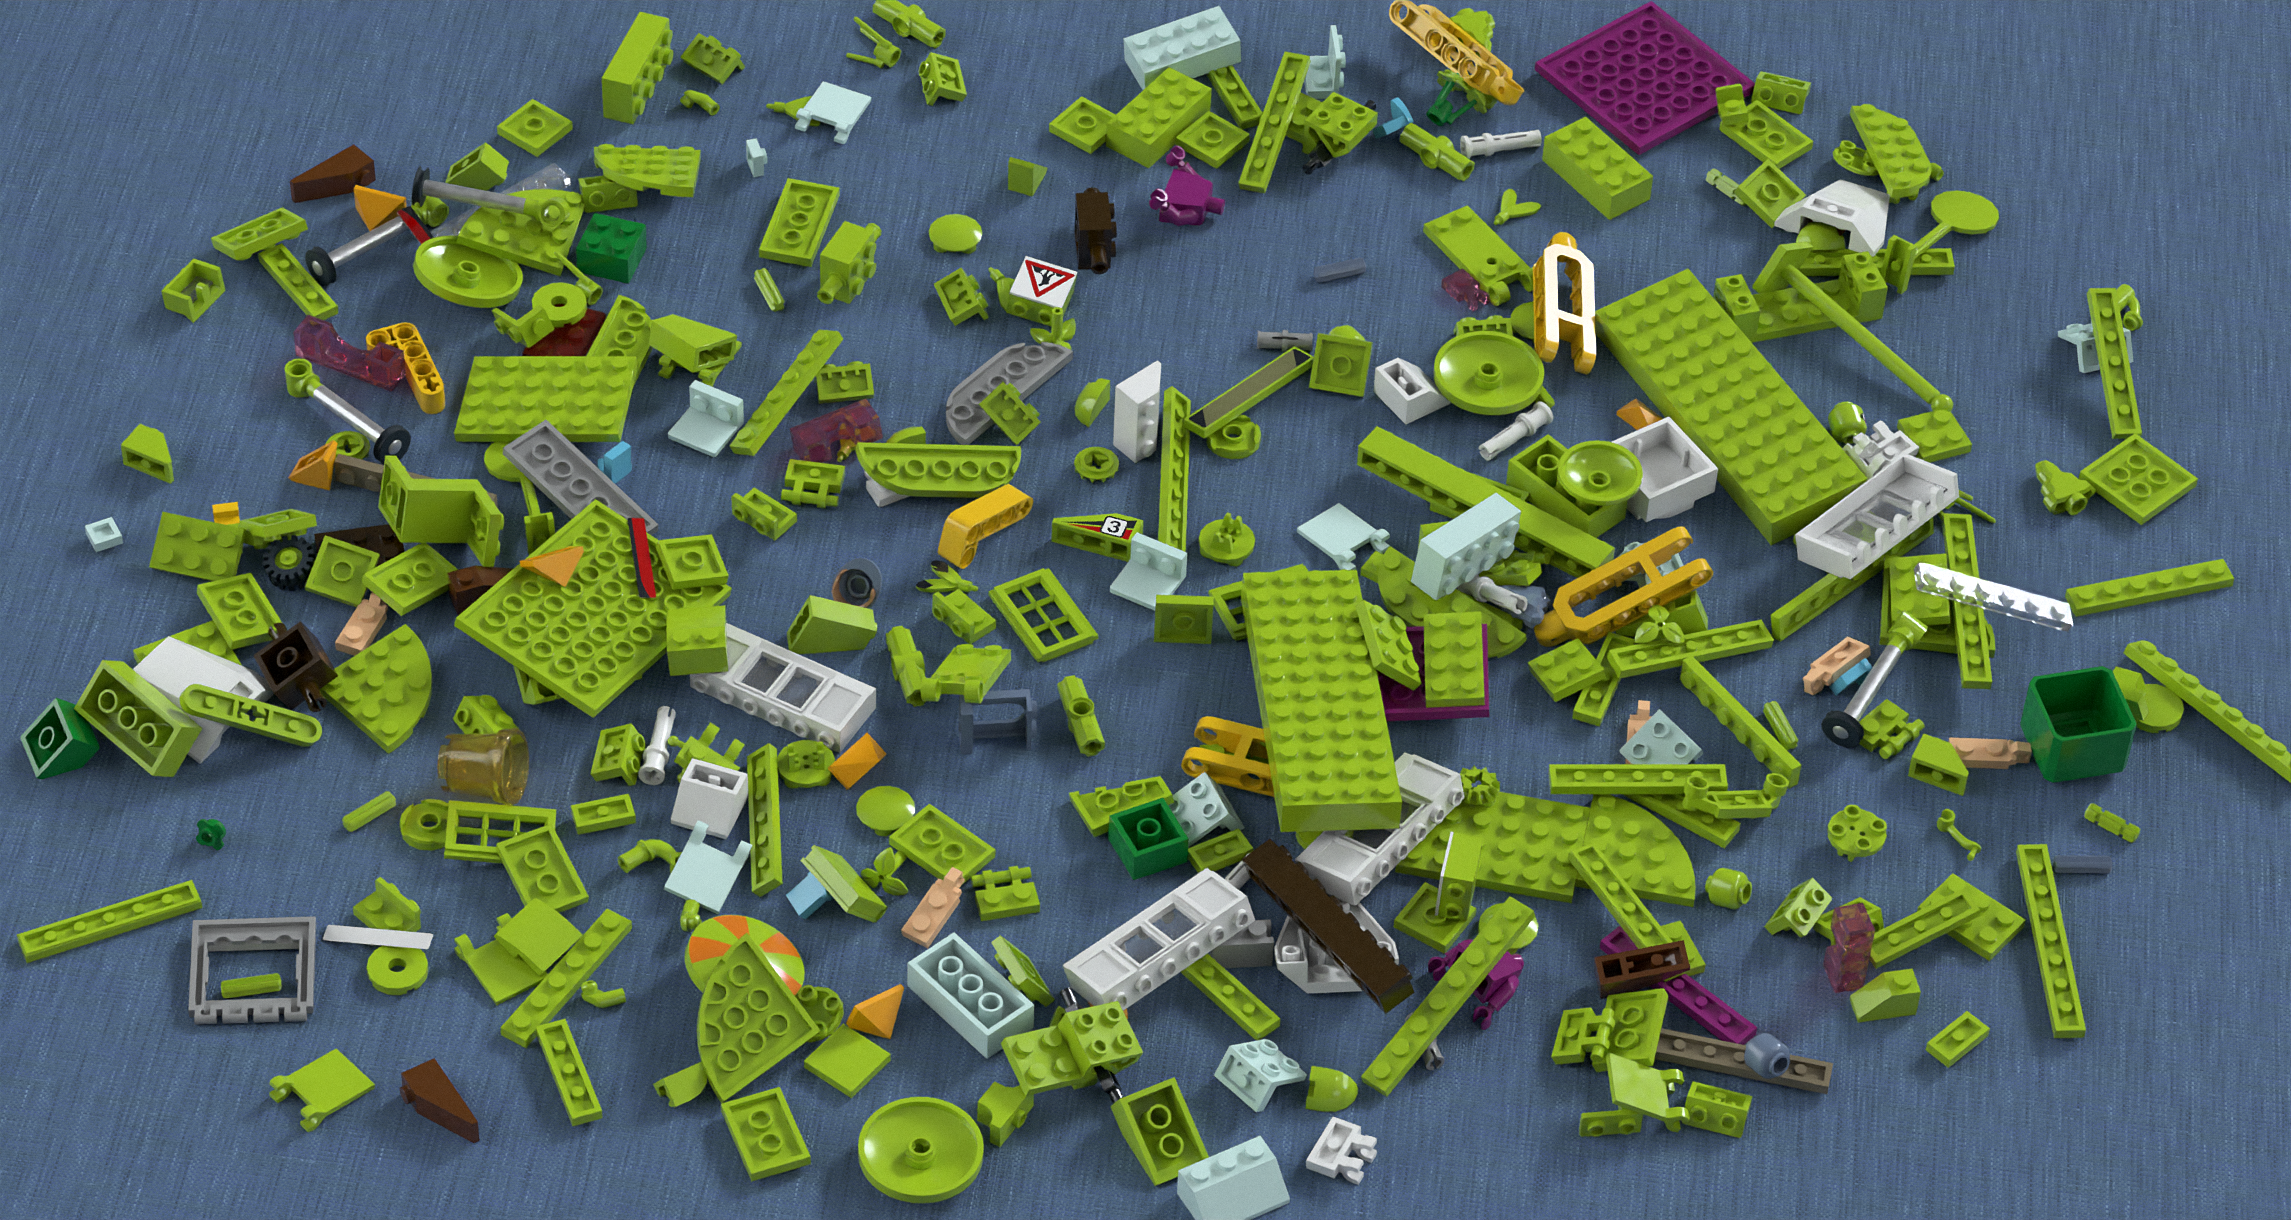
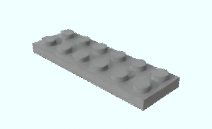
(568, 475)

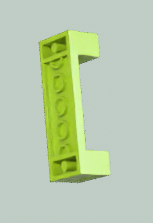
(1787, 312)

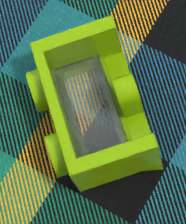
(194, 289)

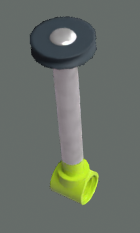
(424, 187)
(323, 265)
(304, 383)
(1844, 726)

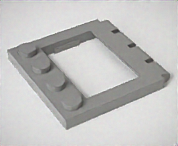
(252, 935)

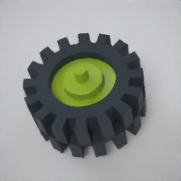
(289, 562)

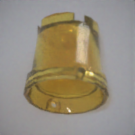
(486, 765)

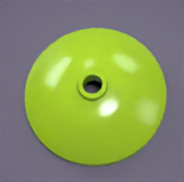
(1600, 472)

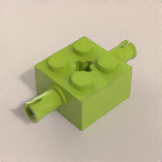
(847, 262)

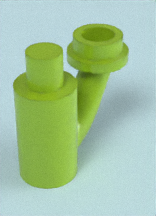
(2126, 297)

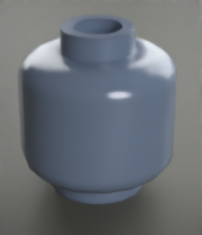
(1767, 1056)

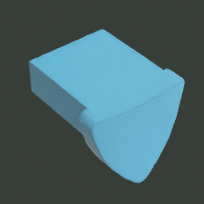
(1400, 116)
(616, 462)
(1855, 674)
(808, 896)

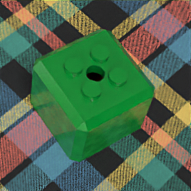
(2078, 724)

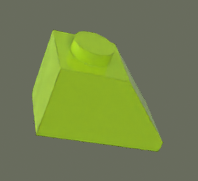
(479, 169)
(148, 452)
(1938, 765)
(1887, 996)

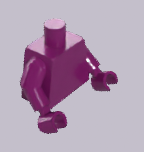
(1186, 195)
(1496, 987)

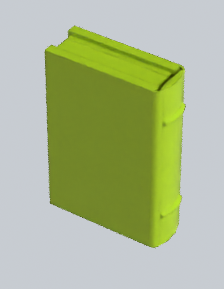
(844, 884)

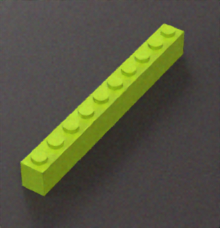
(1459, 491)

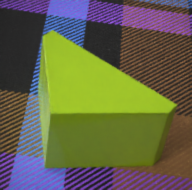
(1024, 176)

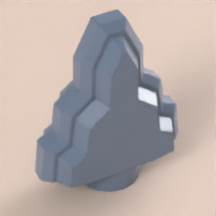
(1537, 604)

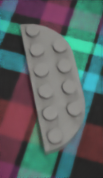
(1020, 365)

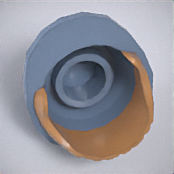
(857, 583)

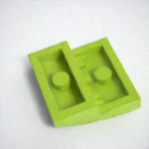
(538, 935)

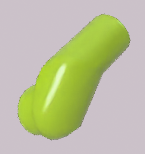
(703, 100)
(689, 917)
(599, 998)

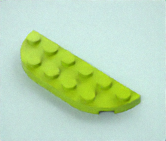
(1893, 150)
(625, 333)
(939, 468)
(1410, 603)

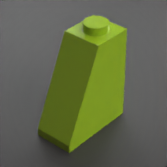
(692, 342)
(830, 627)

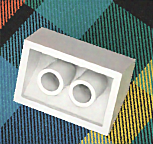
(1138, 413)

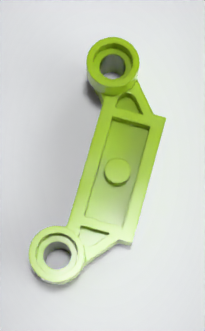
(1735, 803)

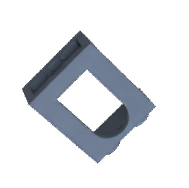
(1018, 726)

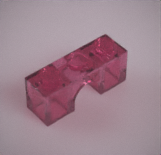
(852, 422)
(1849, 958)

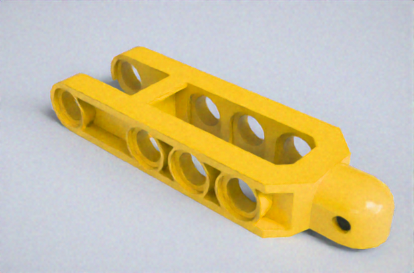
(1441, 36)
(1555, 324)
(1563, 623)
(1227, 768)

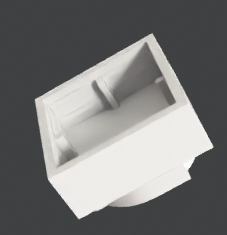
(1672, 471)

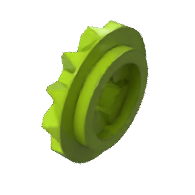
(356, 442)
(1102, 457)
(1482, 793)

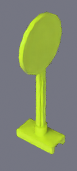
(1953, 211)
(537, 526)

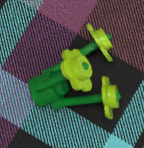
(1442, 109)

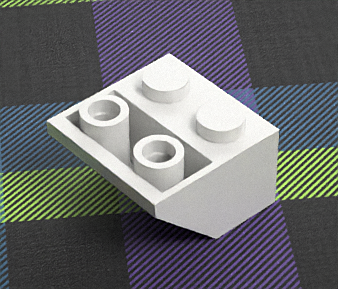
(1407, 390)
(711, 796)

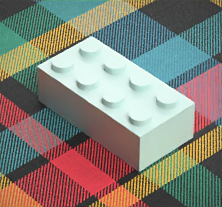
(1186, 45)
(1466, 546)
(970, 994)

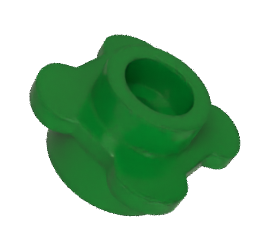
(211, 833)

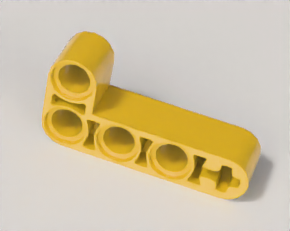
(418, 364)
(979, 520)

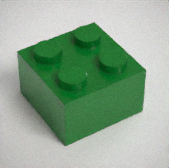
(611, 248)
(1148, 838)

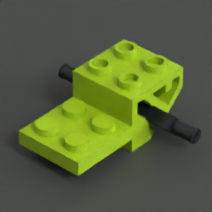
(1329, 127)
(1077, 1052)

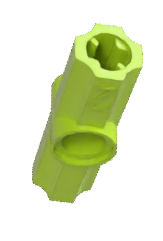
(910, 21)
(1437, 152)
(906, 664)
(1081, 716)

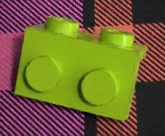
(763, 513)
(481, 715)

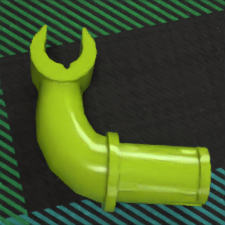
(647, 851)

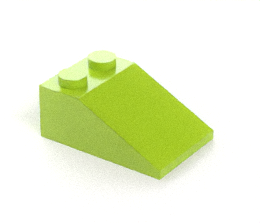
(697, 640)
(1160, 1130)

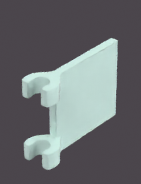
(835, 107)
(1340, 533)
(706, 872)

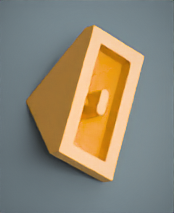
(377, 206)
(1638, 414)
(316, 467)
(555, 565)
(857, 761)
(877, 1013)

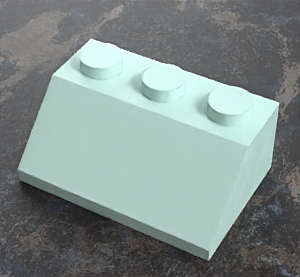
(1234, 1184)

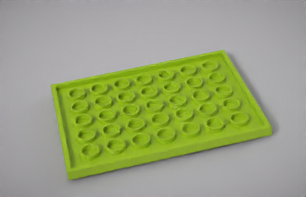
(596, 630)

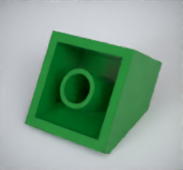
(59, 740)

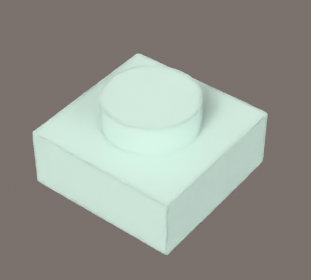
(755, 157)
(103, 534)

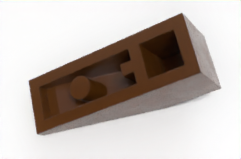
(334, 176)
(471, 583)
(1639, 968)
(438, 1100)

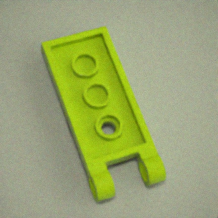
(1473, 247)
(966, 673)

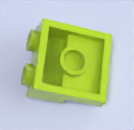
(272, 526)

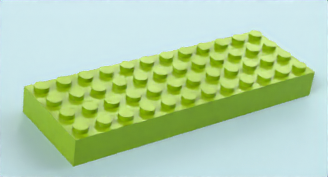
(1729, 403)
(1319, 702)

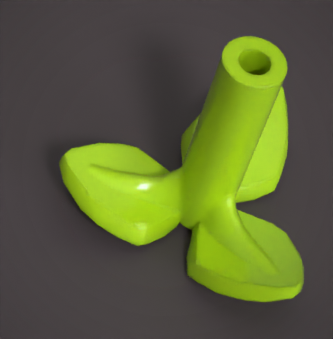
(1060, 330)
(1654, 631)
(886, 864)

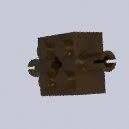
(1094, 230)
(296, 666)

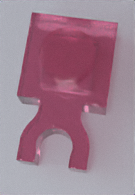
(1465, 287)

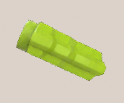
(1477, 25)
(2062, 489)

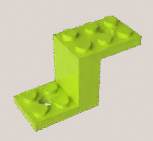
(440, 511)

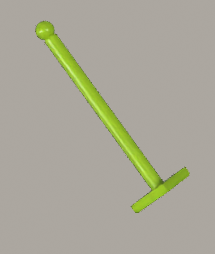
(1784, 270)

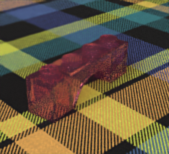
(321, 344)

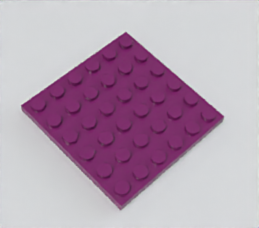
(1642, 77)

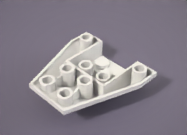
(1847, 208)
(177, 665)
(1310, 966)

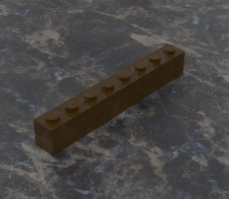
(1329, 926)

